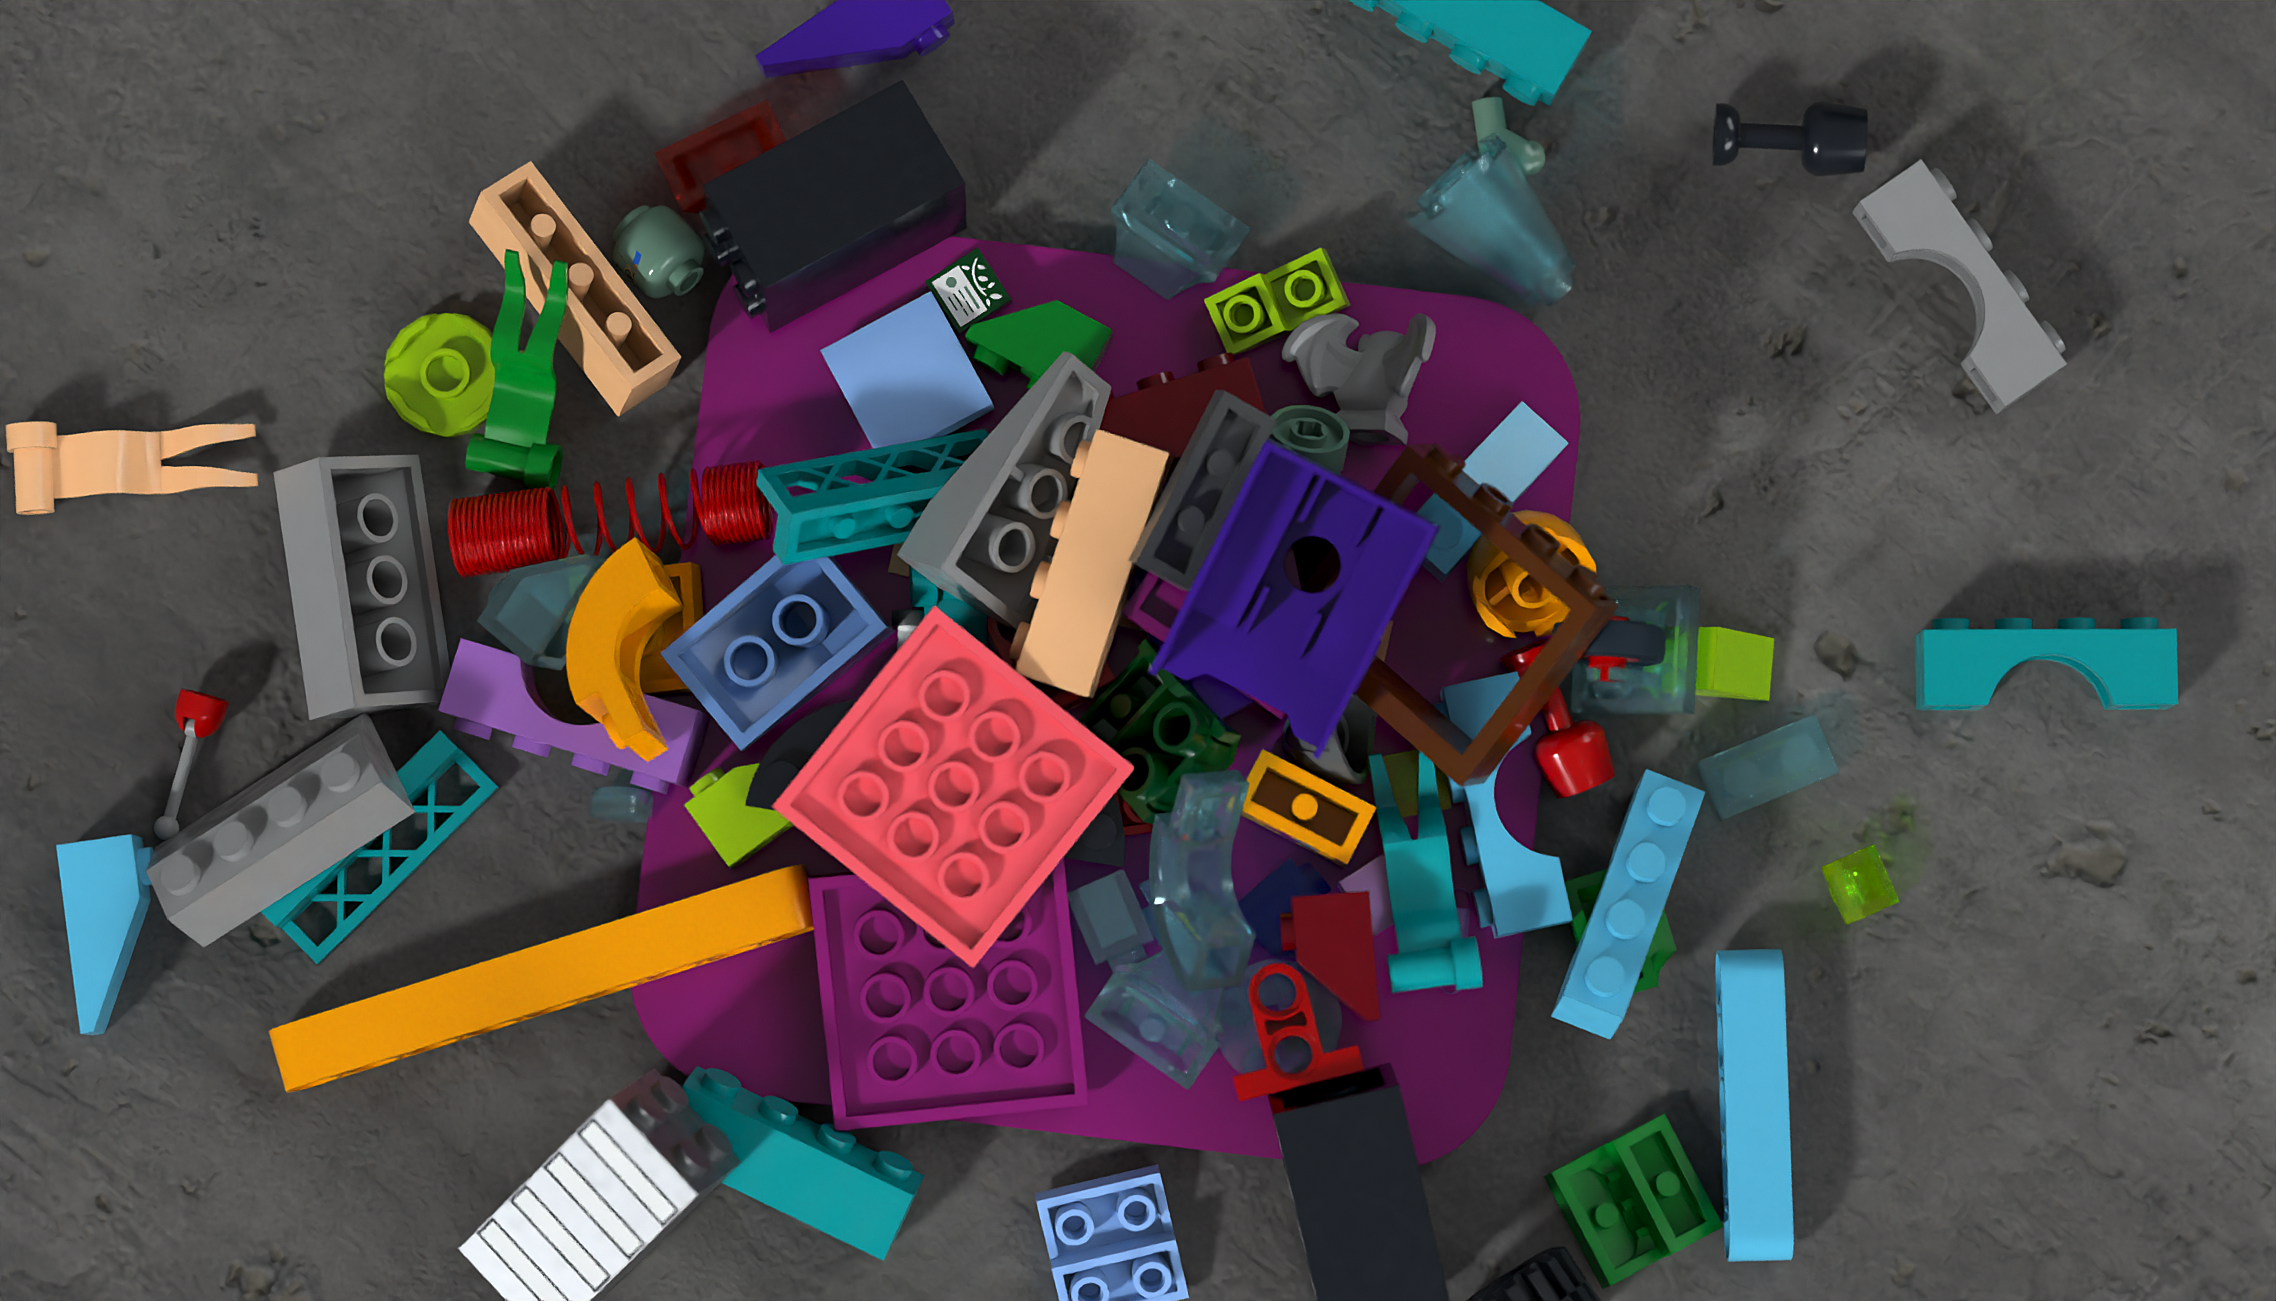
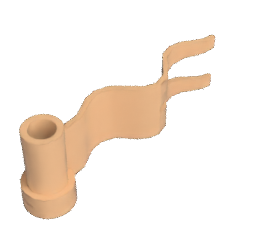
(113, 462)

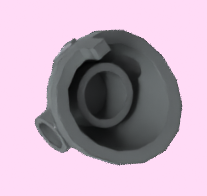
(1347, 750)

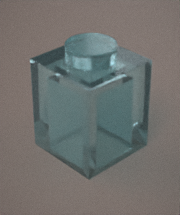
(1111, 920)

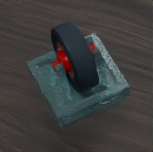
(1641, 655)

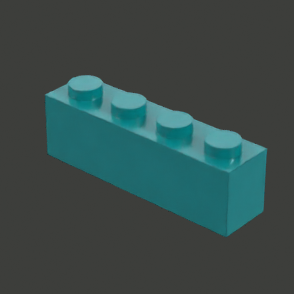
(1513, 39)
(806, 1165)

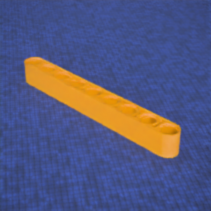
(543, 978)

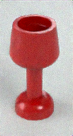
(1572, 753)

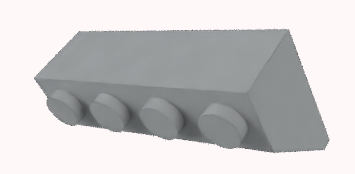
(363, 584)
(279, 833)

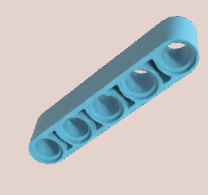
(1754, 1105)

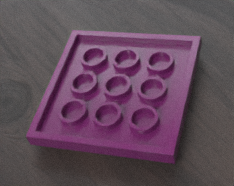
(929, 1035)

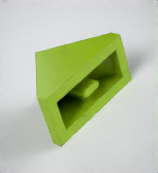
(1733, 664)

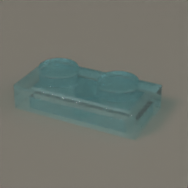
(1767, 767)

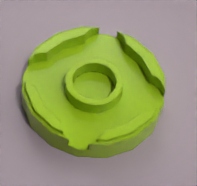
(441, 374)

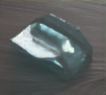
(1172, 233)
(1159, 1019)

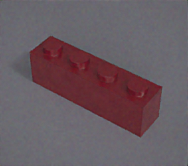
(1169, 408)

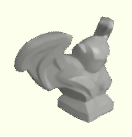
(1368, 382)

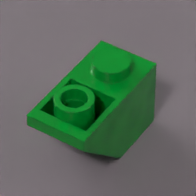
(1035, 338)

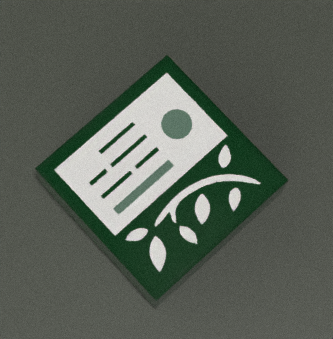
(968, 291)

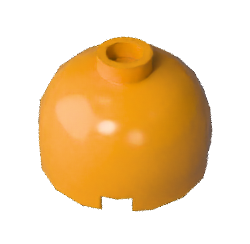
(1508, 594)

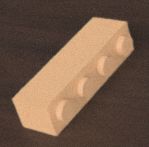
(603, 319)
(1090, 570)

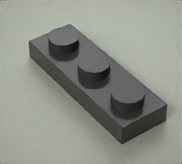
(1202, 490)

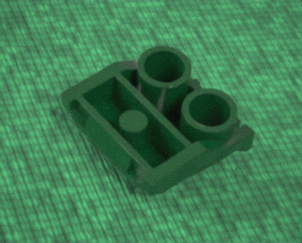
(1159, 730)

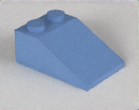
(776, 644)

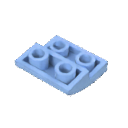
(907, 376)
(1112, 1239)

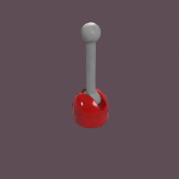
(197, 717)

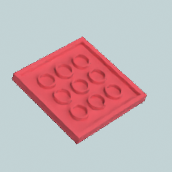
(953, 786)

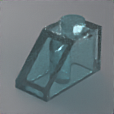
(536, 605)

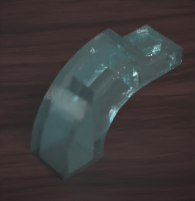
(1193, 882)

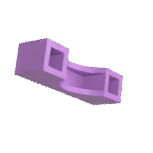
(501, 693)

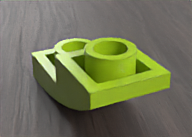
(1276, 302)

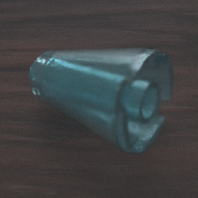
(1496, 225)

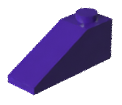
(859, 34)

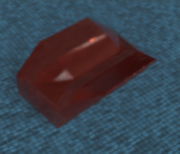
(717, 151)

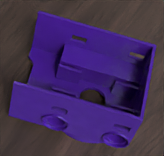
(1265, 633)

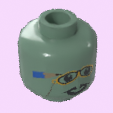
(658, 251)

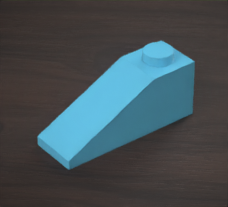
(1507, 460)
(104, 911)

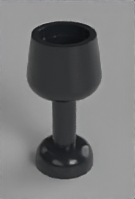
(1829, 139)

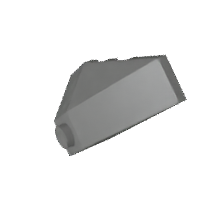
(997, 510)

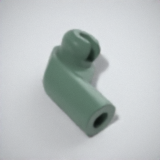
(1490, 119)

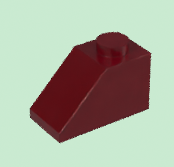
(1335, 947)

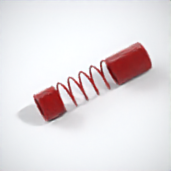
(527, 528)

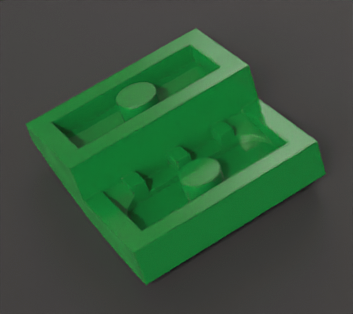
(1633, 1201)

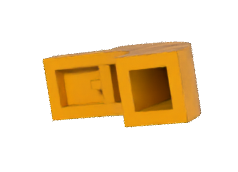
(607, 641)

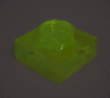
(1404, 777)
(1859, 884)

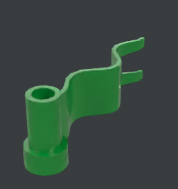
(523, 386)

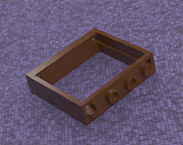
(1535, 551)

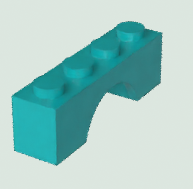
(2124, 665)

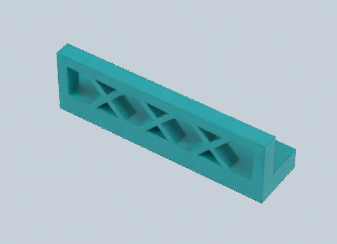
(853, 515)
(416, 777)

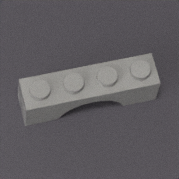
(1917, 220)

